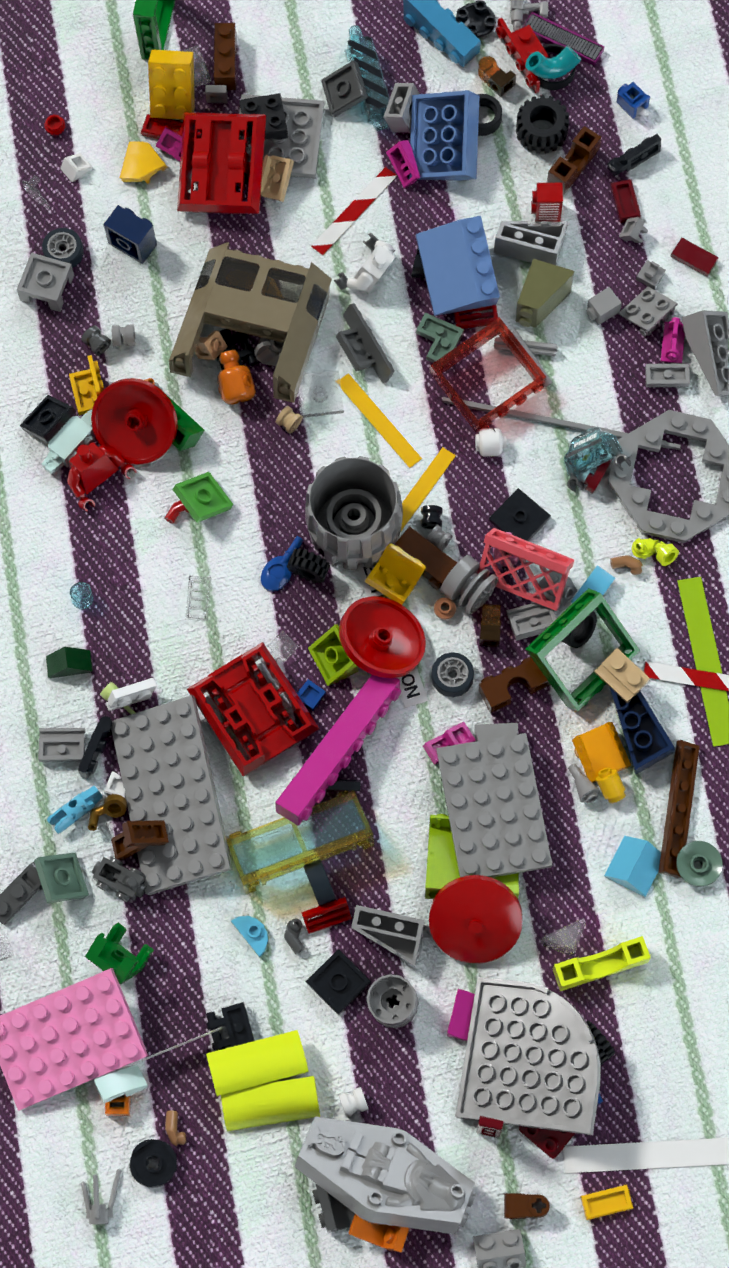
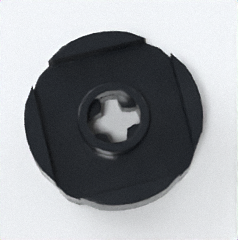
(166, 1167)

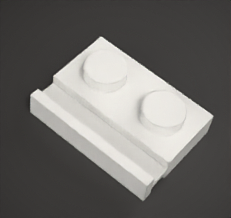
(131, 694)

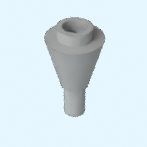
(586, 789)

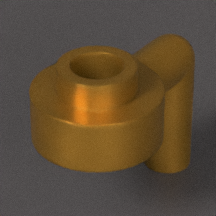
(109, 808)

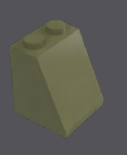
(542, 292)

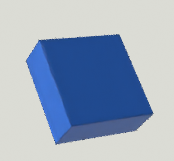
(311, 694)

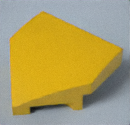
(140, 162)

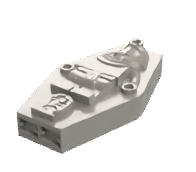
(385, 1175)

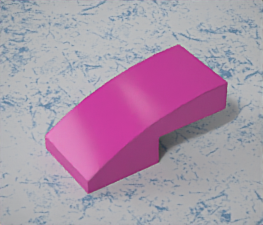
(170, 143)
(456, 735)

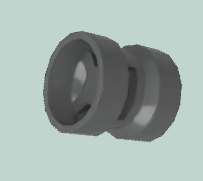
(98, 342)

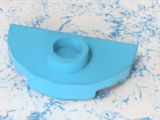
(253, 932)

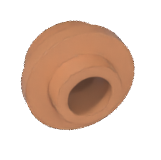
(444, 614)

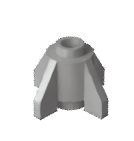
(268, 351)

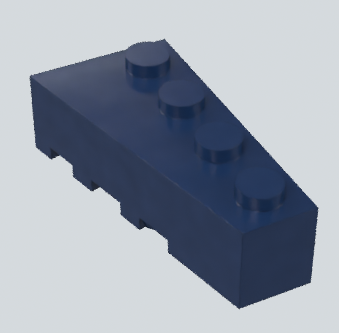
(642, 732)

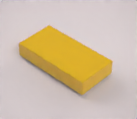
(606, 1202)

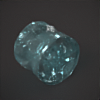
(79, 590)

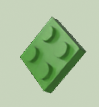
(202, 497)

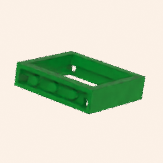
(152, 24)
(561, 628)

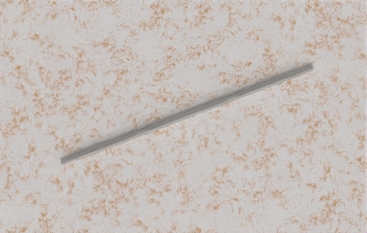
(551, 421)

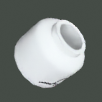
(490, 442)

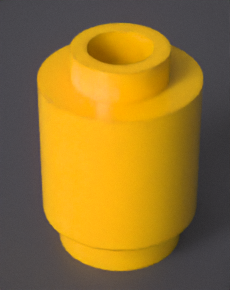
(611, 785)

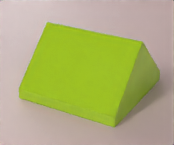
(331, 657)

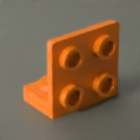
(381, 1235)

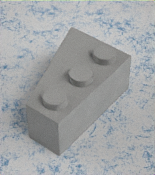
(390, 930)

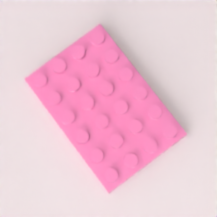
(67, 1039)

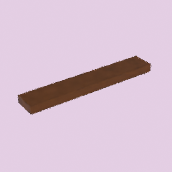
(679, 806)

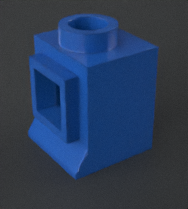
(627, 103)

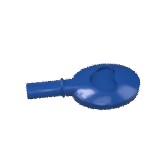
(275, 573)

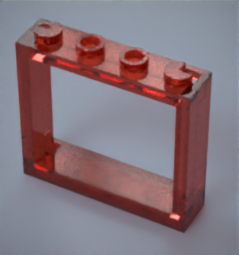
(470, 345)

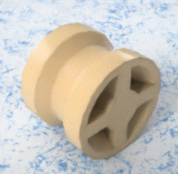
(289, 419)

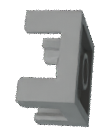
(45, 280)

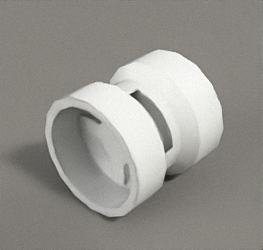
(353, 1102)

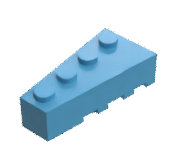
(442, 29)

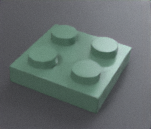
(61, 877)

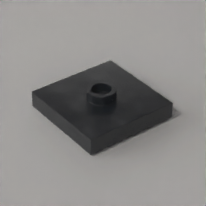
(47, 418)
(520, 516)
(338, 982)

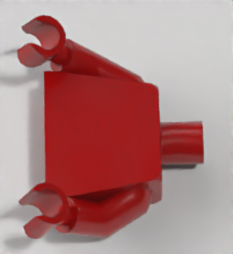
(91, 468)

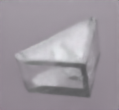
(565, 939)

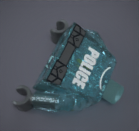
(589, 451)

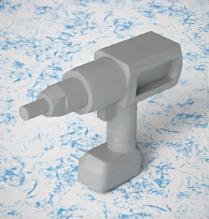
(518, 9)

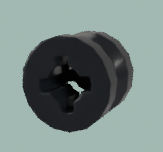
(431, 516)

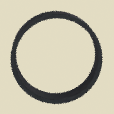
(556, 48)

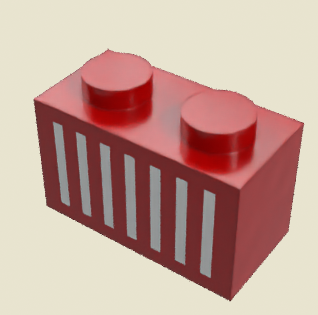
(547, 202)

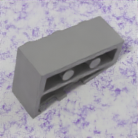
(530, 241)

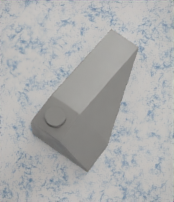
(708, 338)

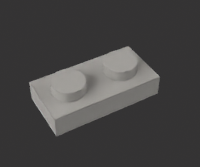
(667, 375)

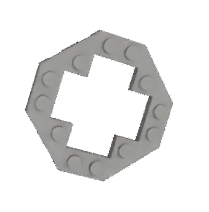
(636, 499)

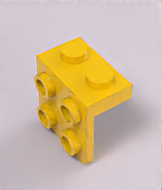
(86, 386)
(395, 573)

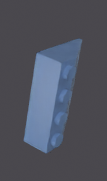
(445, 135)
(458, 266)

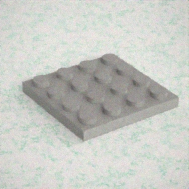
(304, 133)

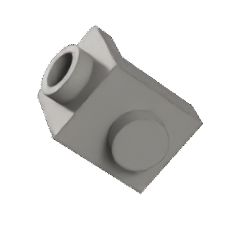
(569, 589)

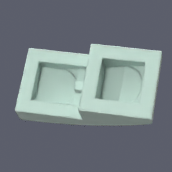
(120, 1082)

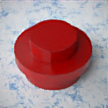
(54, 125)

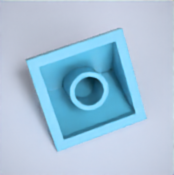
(634, 865)

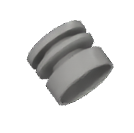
(466, 582)
(386, 989)

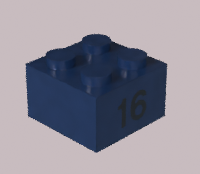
(130, 233)

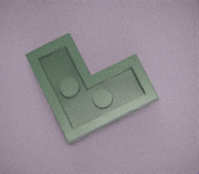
(444, 334)

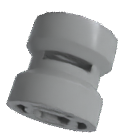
(128, 335)

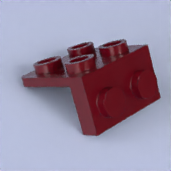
(549, 1141)

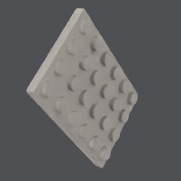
(494, 807)

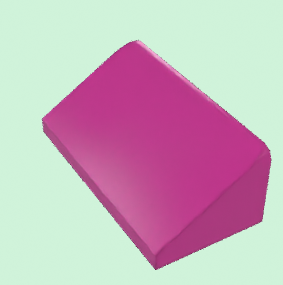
(461, 1015)

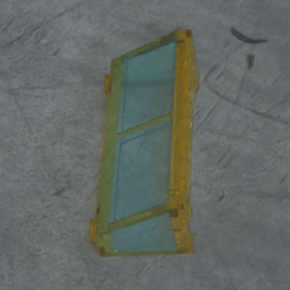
(285, 847)

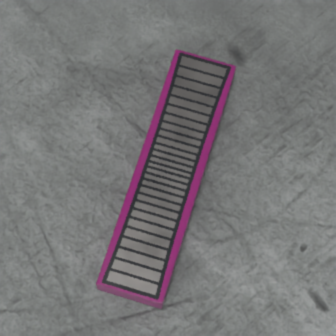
(556, 34)

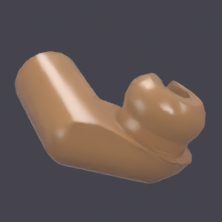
(627, 561)
(171, 1129)

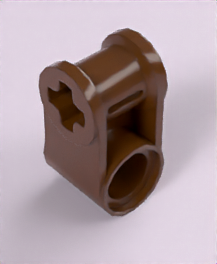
(520, 1206)

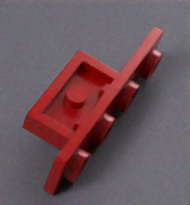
(521, 45)

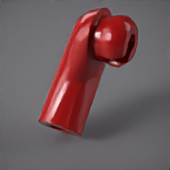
(174, 511)

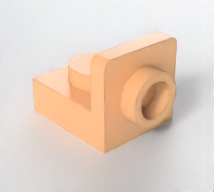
(210, 346)

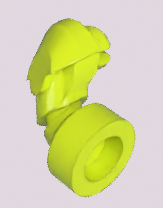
(646, 547)

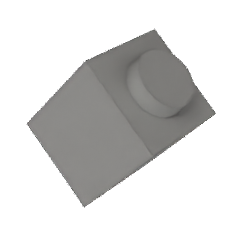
(603, 306)

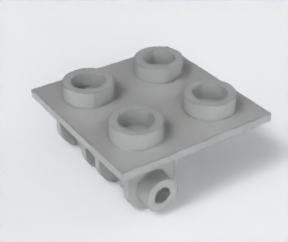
(648, 310)

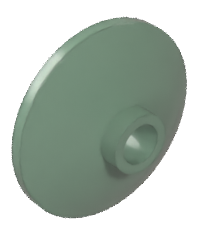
(707, 856)

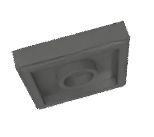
(344, 88)

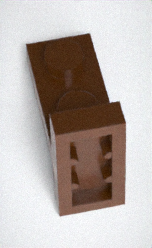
(137, 836)

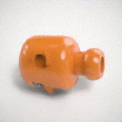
(235, 380)

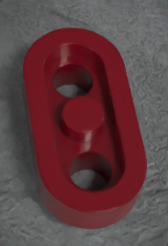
(594, 479)

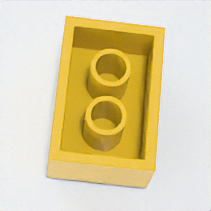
(171, 84)

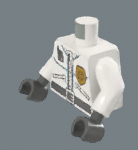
(372, 268)

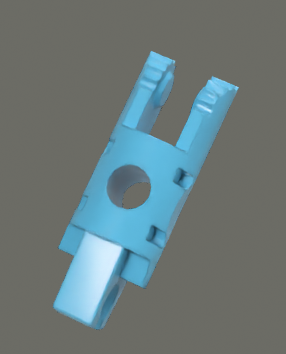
(74, 809)

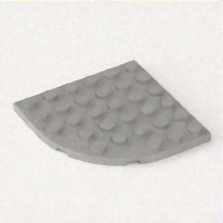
(529, 1060)

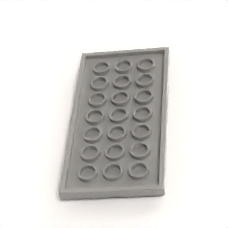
(171, 780)

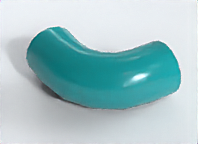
(553, 67)

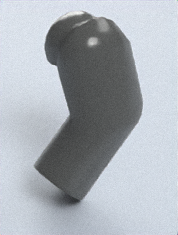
(292, 934)

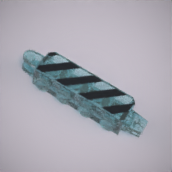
(363, 51)

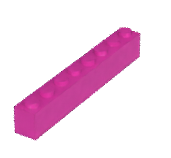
(336, 748)

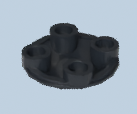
(477, 18)

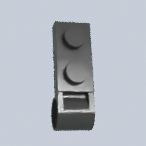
(19, 893)

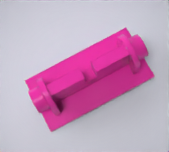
(673, 341)

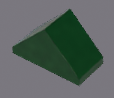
(69, 662)

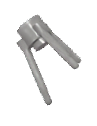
(98, 1213)

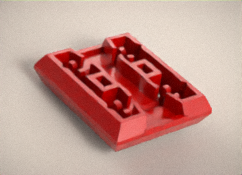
(220, 163)
(252, 709)

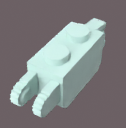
(67, 440)

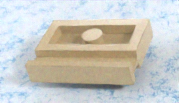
(622, 675)

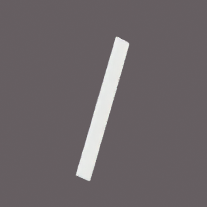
(166, 1050)

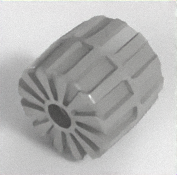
(353, 490)

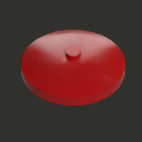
(135, 420)
(382, 637)
(475, 919)

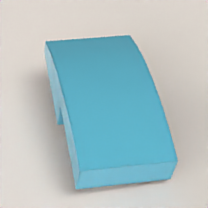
(598, 581)

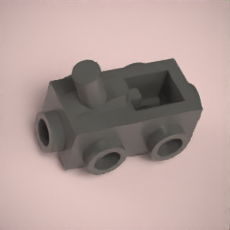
(126, 882)

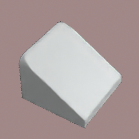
(75, 166)

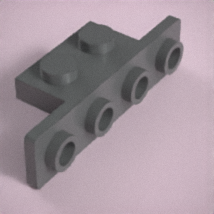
(362, 346)

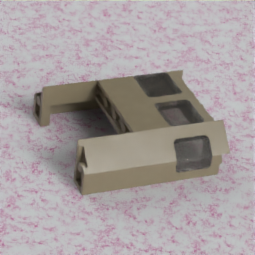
(259, 300)

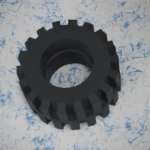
(547, 110)

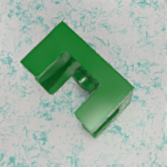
(108, 954)

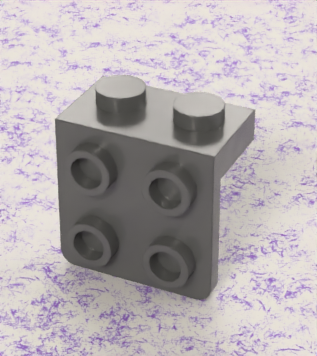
(335, 1214)

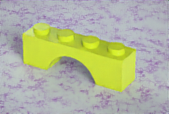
(606, 963)

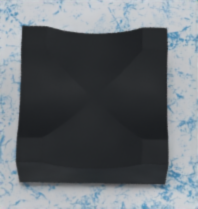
(272, 107)

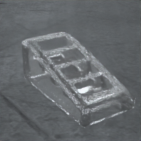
(198, 580)

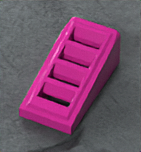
(396, 159)

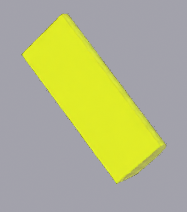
(257, 1062)
(271, 1103)

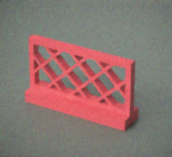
(533, 554)

